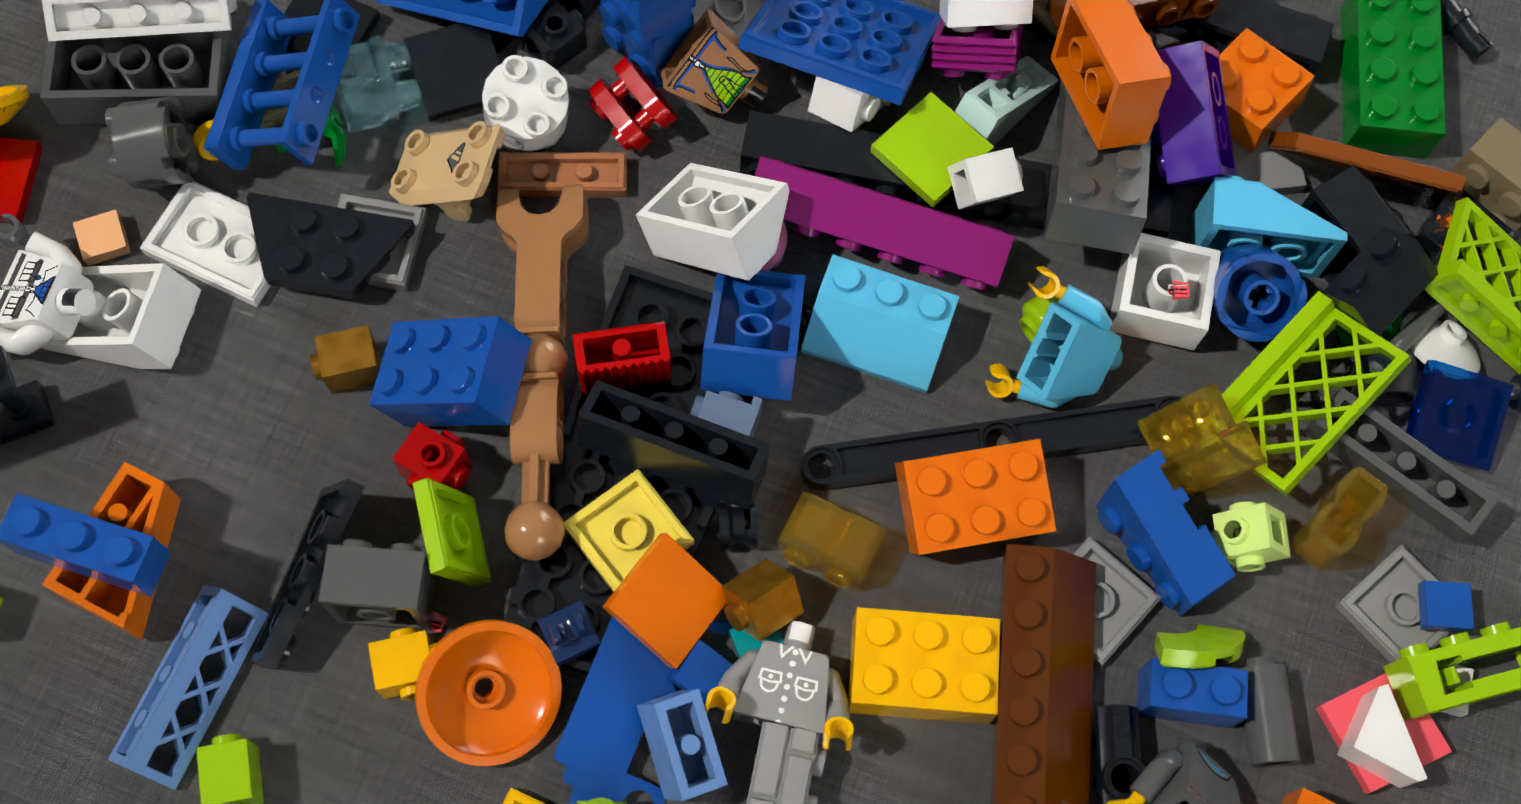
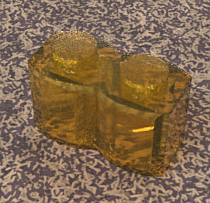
(1339, 518)
(831, 540)

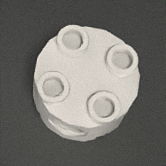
(527, 102)

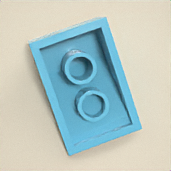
(1252, 213)

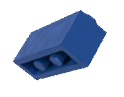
(83, 544)

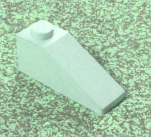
(1001, 103)

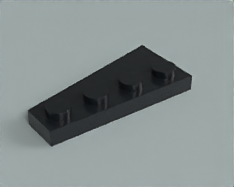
(304, 572)

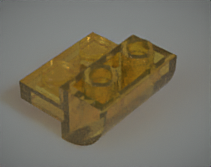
(1201, 441)

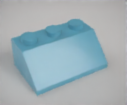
(879, 323)

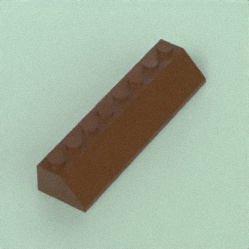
(1044, 678)

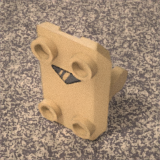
(447, 168)

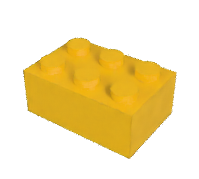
(924, 666)

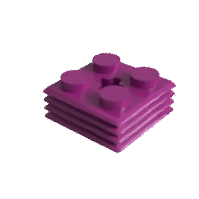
(982, 50)

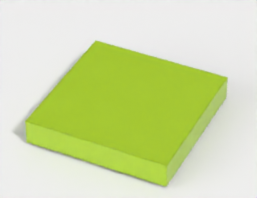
(926, 144)
(451, 533)

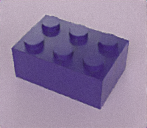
(1194, 118)

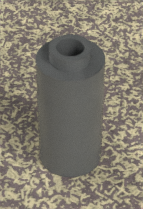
(1269, 715)

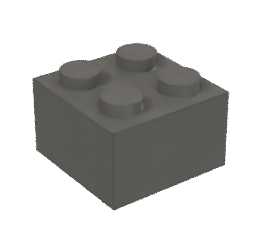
(378, 585)

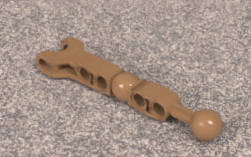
(537, 422)

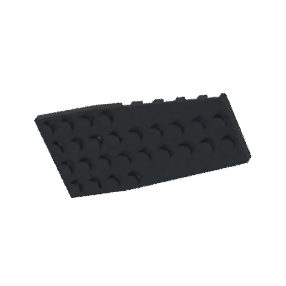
(586, 475)

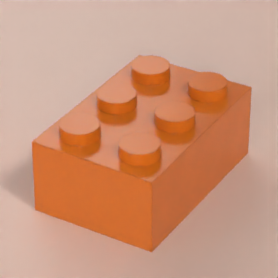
(1110, 71)
(975, 497)

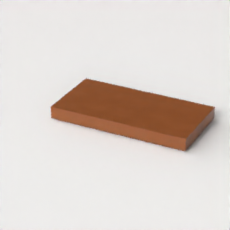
(1366, 161)

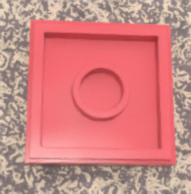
(1423, 731)

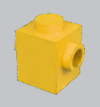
(398, 662)

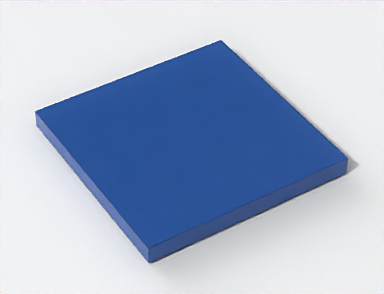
(848, 42)

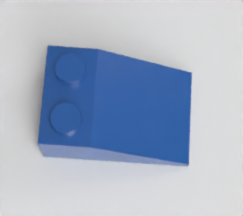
(753, 335)

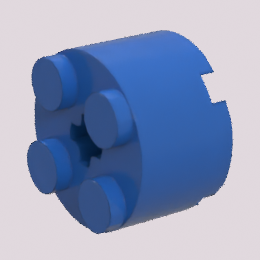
(1261, 313)

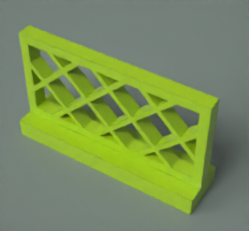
(1463, 284)
(1278, 362)

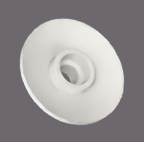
(1445, 343)

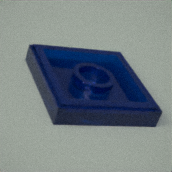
(1459, 414)

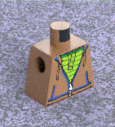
(712, 68)

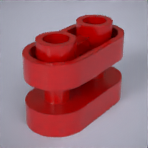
(609, 103)

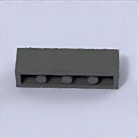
(1410, 471)

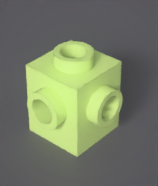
(1251, 535)

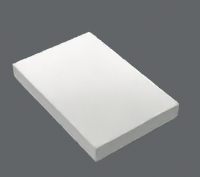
(209, 241)

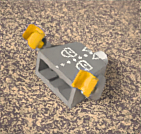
(786, 687)

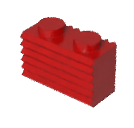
(623, 356)

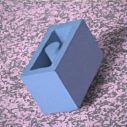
(682, 745)

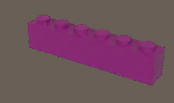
(891, 225)

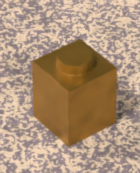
(346, 359)
(762, 600)

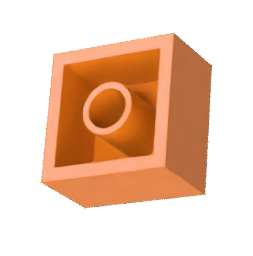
(1260, 88)

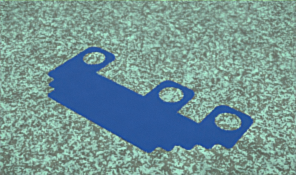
(606, 717)

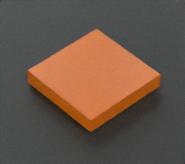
(667, 600)

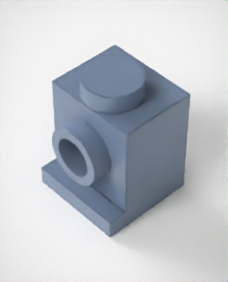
(729, 411)

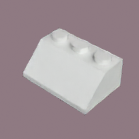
(716, 220)

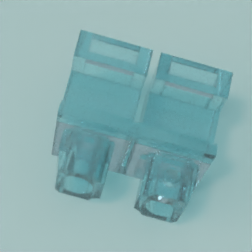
(368, 87)

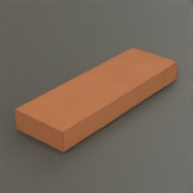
(547, 172)

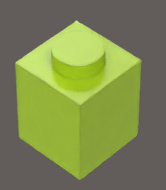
(230, 771)

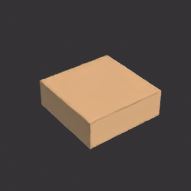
(101, 237)

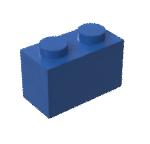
(1193, 694)

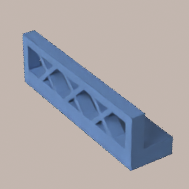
(173, 678)

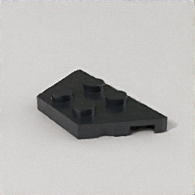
(322, 245)

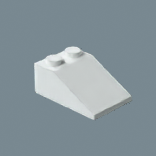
(136, 316)

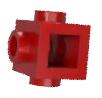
(433, 457)

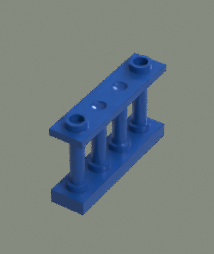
(254, 74)

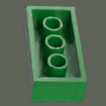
(1392, 76)

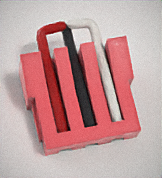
(1179, 290)
(438, 623)

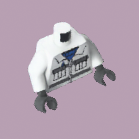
(41, 292)

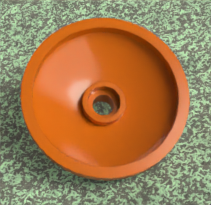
(508, 716)

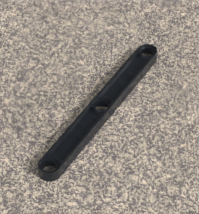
(1060, 434)

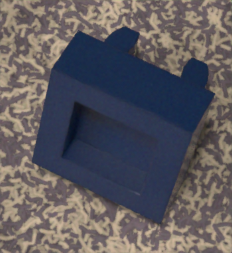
(569, 633)

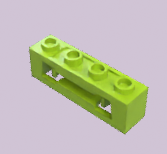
(1421, 684)

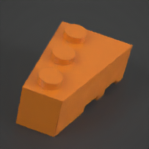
(136, 503)

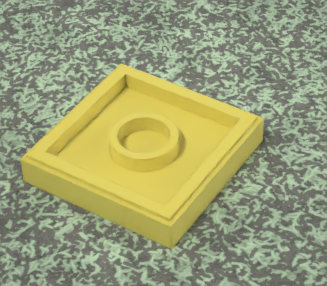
(622, 526)

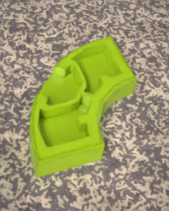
(1199, 647)

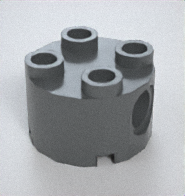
(152, 143)

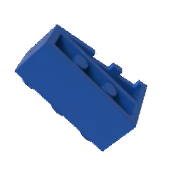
(1162, 536)

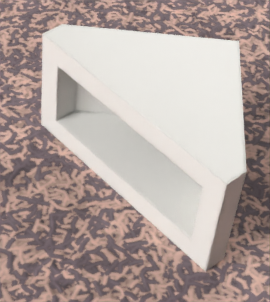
(1381, 741)

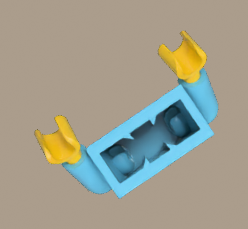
(1068, 351)

